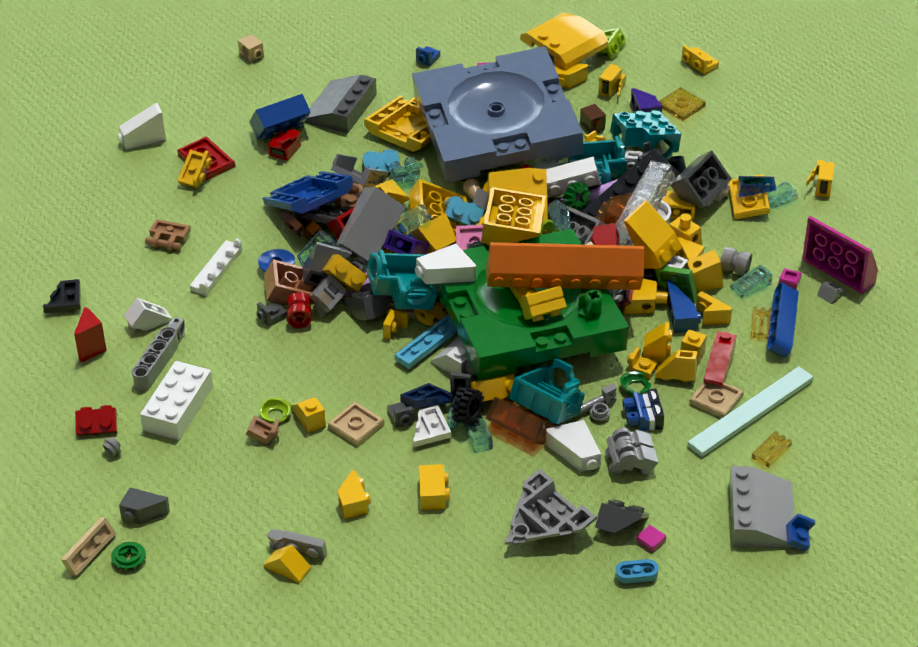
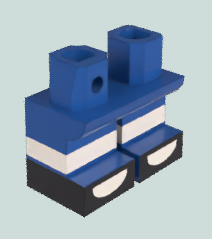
(647, 411)

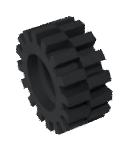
(467, 406)

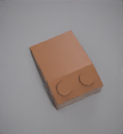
(283, 280)

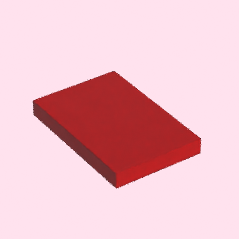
(220, 160)

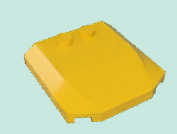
(567, 39)
(400, 124)

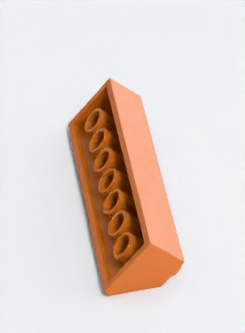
(565, 266)

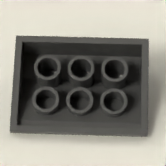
(343, 102)

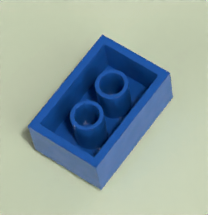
(279, 117)

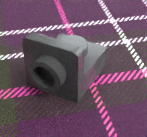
(270, 314)
(401, 414)

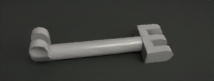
(608, 397)

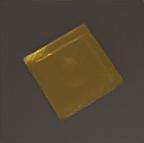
(682, 104)

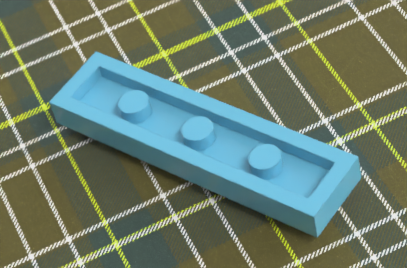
(426, 342)

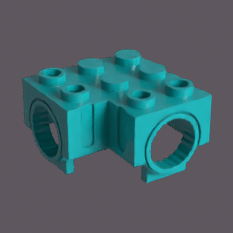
(645, 127)
(608, 157)
(396, 276)
(544, 397)

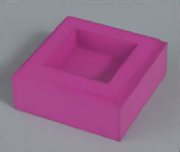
(790, 278)
(651, 538)

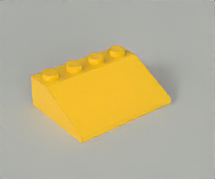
(522, 180)
(433, 198)
(512, 216)

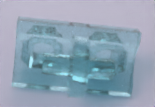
(407, 173)

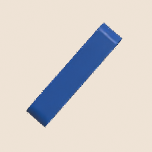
(782, 320)

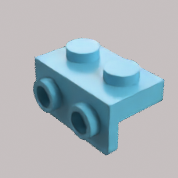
(380, 160)
(463, 212)

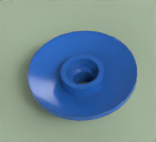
(276, 254)

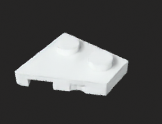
(430, 426)

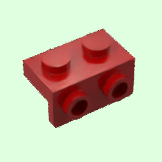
(96, 421)

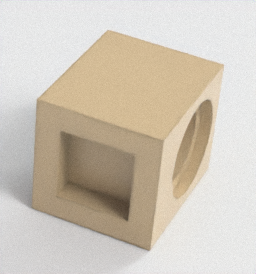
(250, 48)

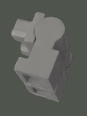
(631, 450)

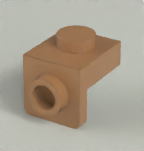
(262, 430)

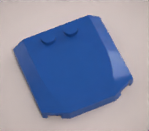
(310, 192)

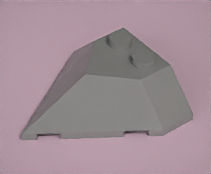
(545, 512)

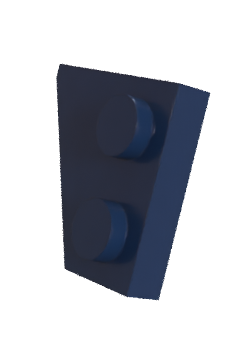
(426, 396)

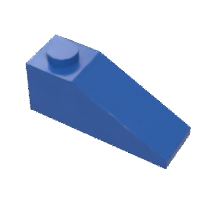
(681, 309)

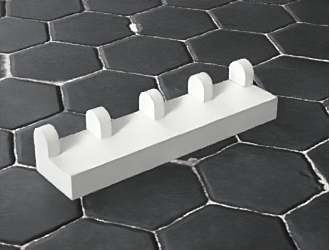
(216, 267)

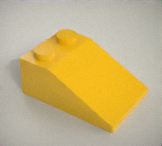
(654, 233)

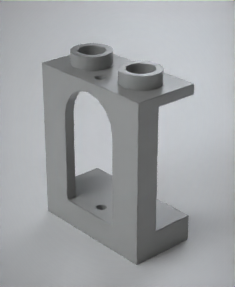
(370, 177)

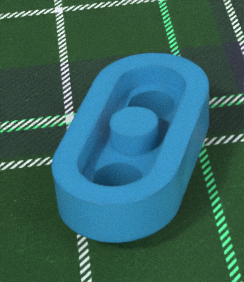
(636, 570)

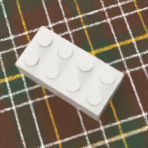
(176, 400)

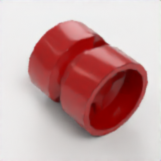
(299, 310)

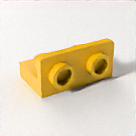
(699, 59)

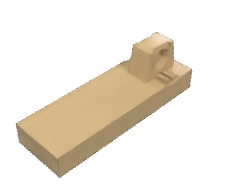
(88, 546)

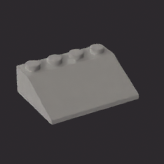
(759, 508)

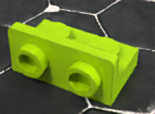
(615, 42)

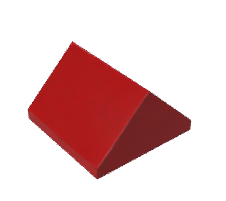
(89, 336)

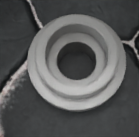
(600, 412)
(112, 446)

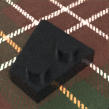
(65, 298)

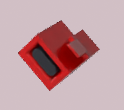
(285, 144)

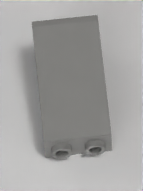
(370, 223)

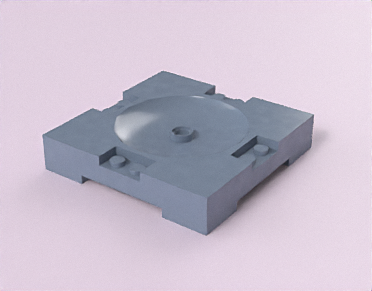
(497, 113)

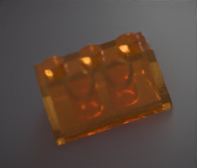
(518, 421)

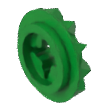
(570, 196)
(122, 551)

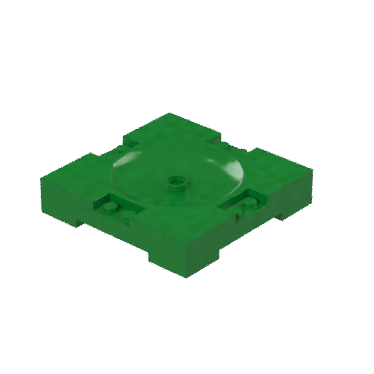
(500, 337)

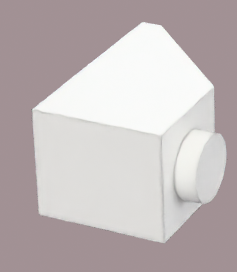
(146, 315)

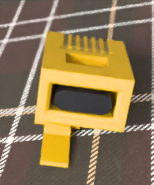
(611, 81)
(825, 175)

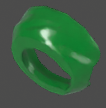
(634, 377)

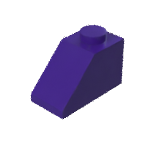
(644, 101)
(405, 244)

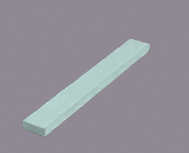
(750, 411)

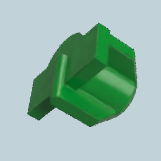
(591, 304)

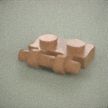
(167, 230)

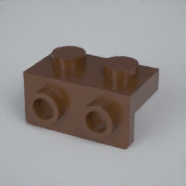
(301, 227)

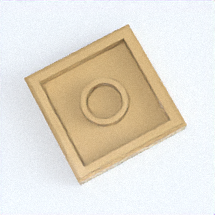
(716, 398)
(356, 424)

